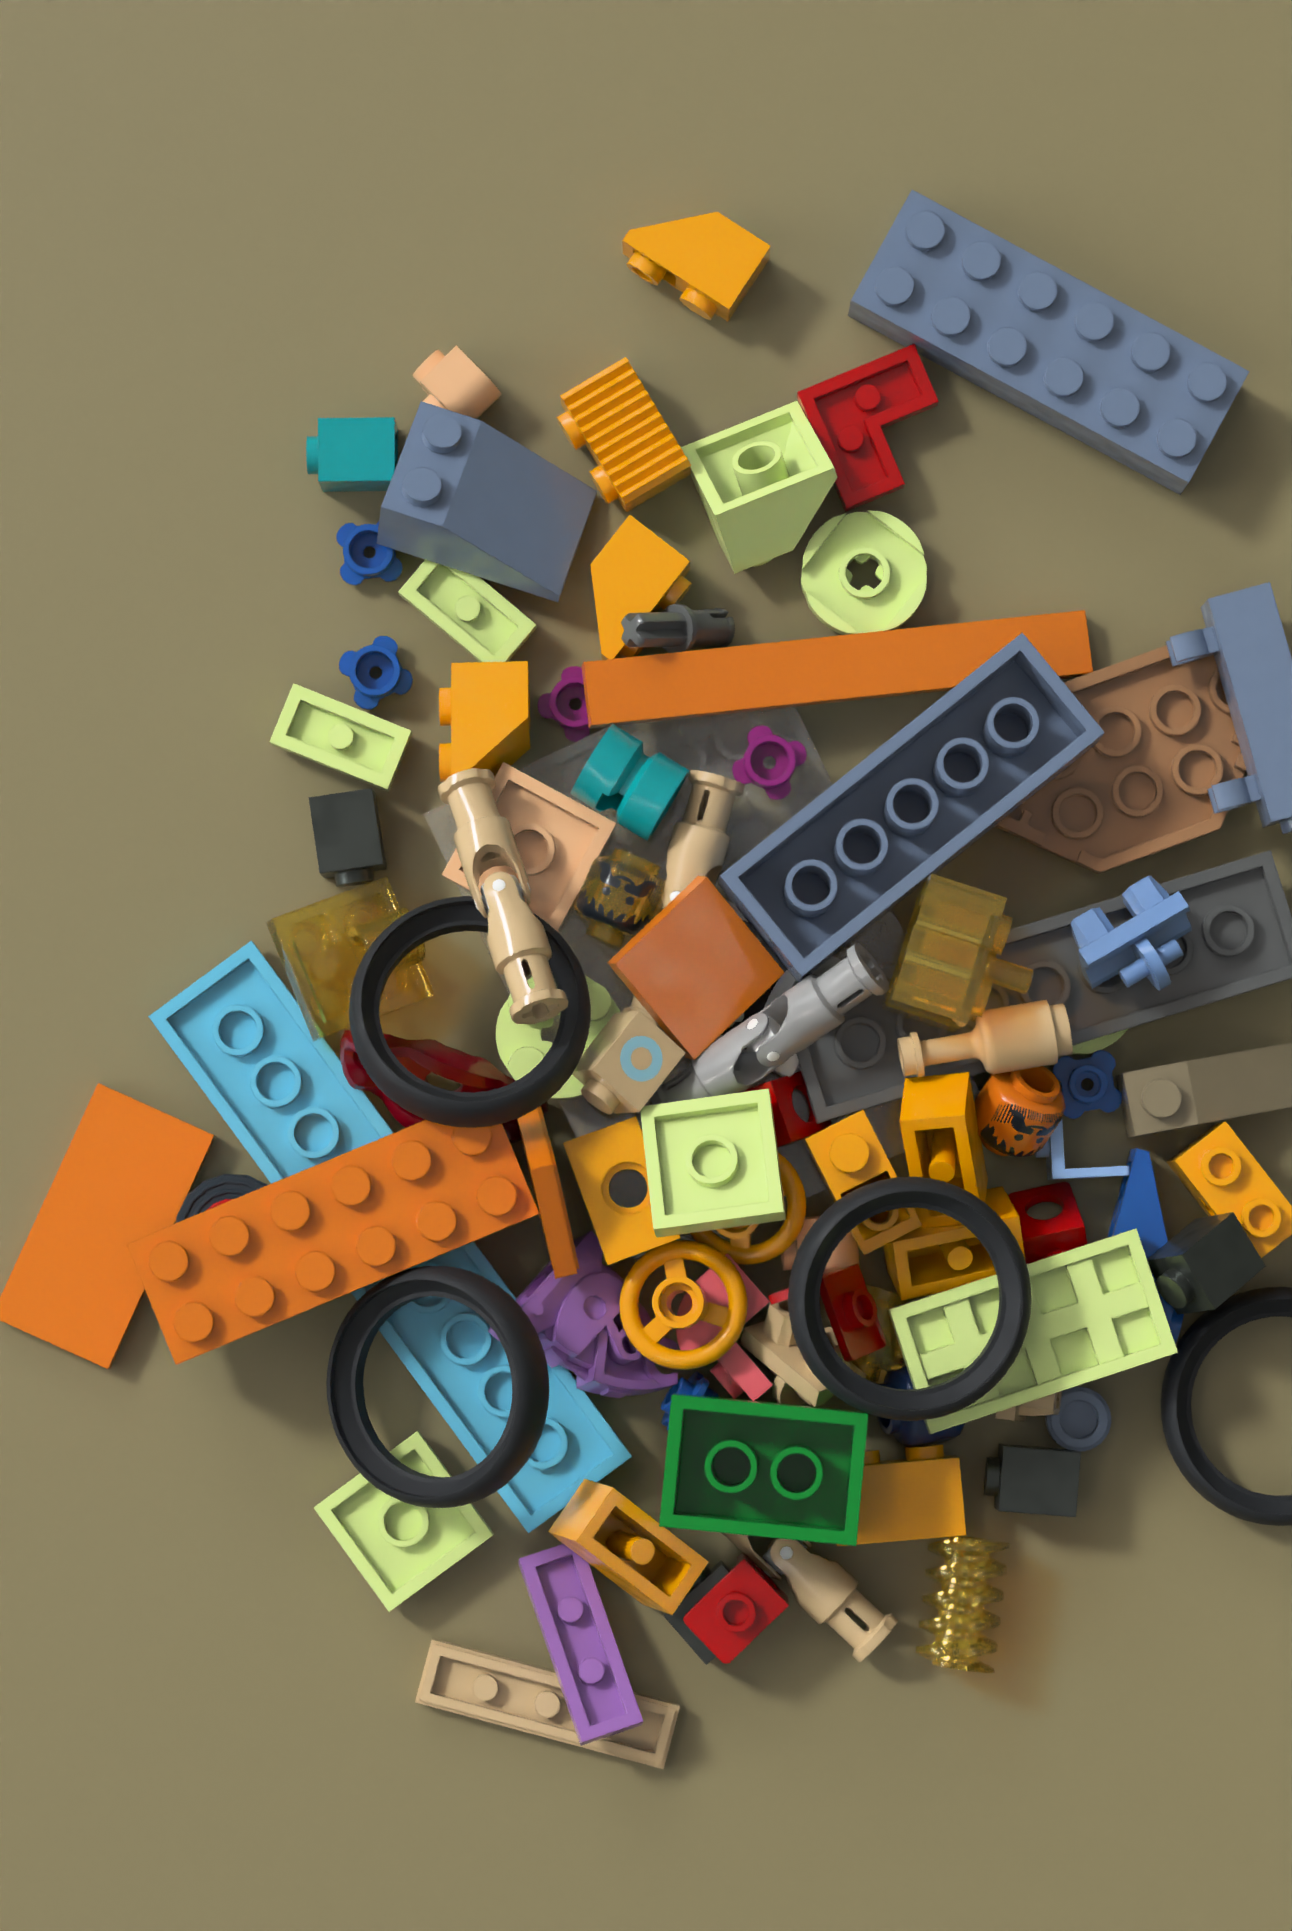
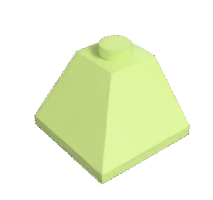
(761, 484)

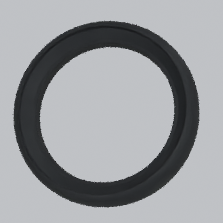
(443, 1105)
(1006, 1336)
(348, 1404)
(1177, 1412)

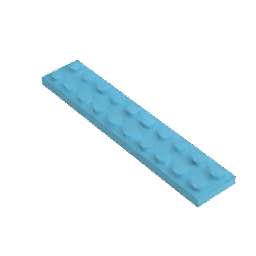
(294, 1110)

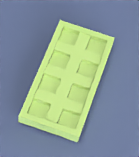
(1088, 1320)

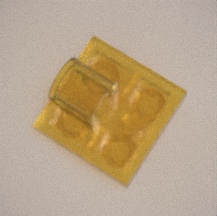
(325, 946)

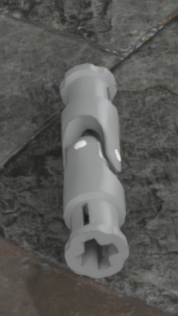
(779, 1030)

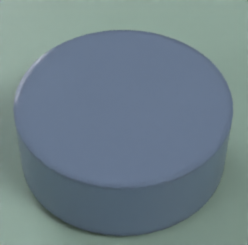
(1082, 1420)

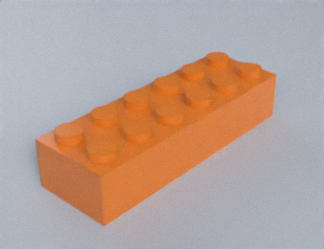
(328, 1232)

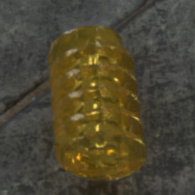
(962, 1603)

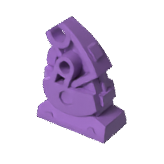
(584, 1330)

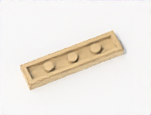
(533, 1702)

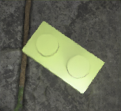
(468, 611)
(341, 737)

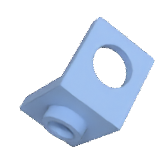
(1055, 1161)

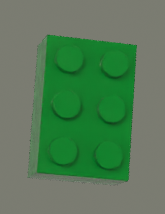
(763, 1469)

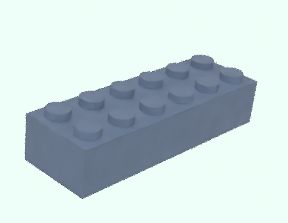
(1046, 342)
(910, 807)

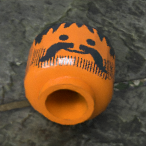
(1019, 1111)

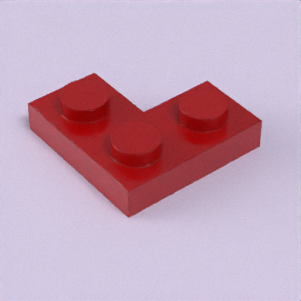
(850, 418)

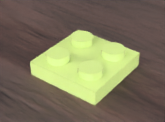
(712, 1163)
(396, 1542)

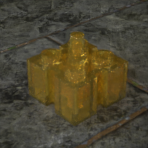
(951, 956)

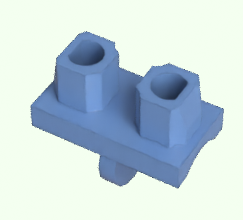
(1137, 946)

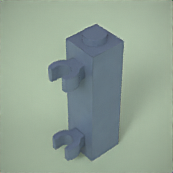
(1257, 683)

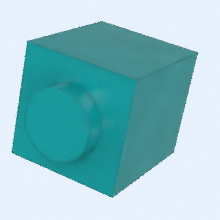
(353, 453)

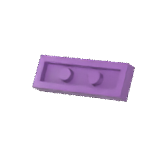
(580, 1643)

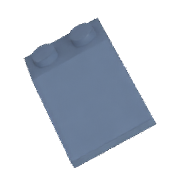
(483, 504)

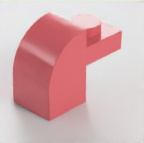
(735, 1368)

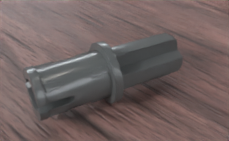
(679, 629)

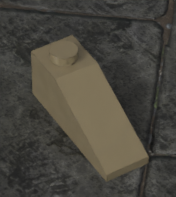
(1206, 1090)

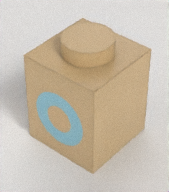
(626, 1063)

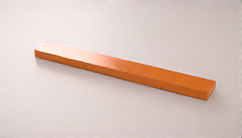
(820, 669)

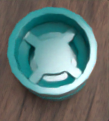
(629, 782)

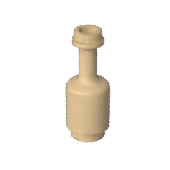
(1002, 1040)

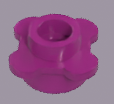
(556, 704)
(786, 755)

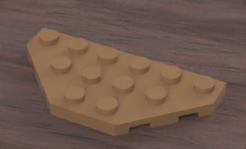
(1148, 772)

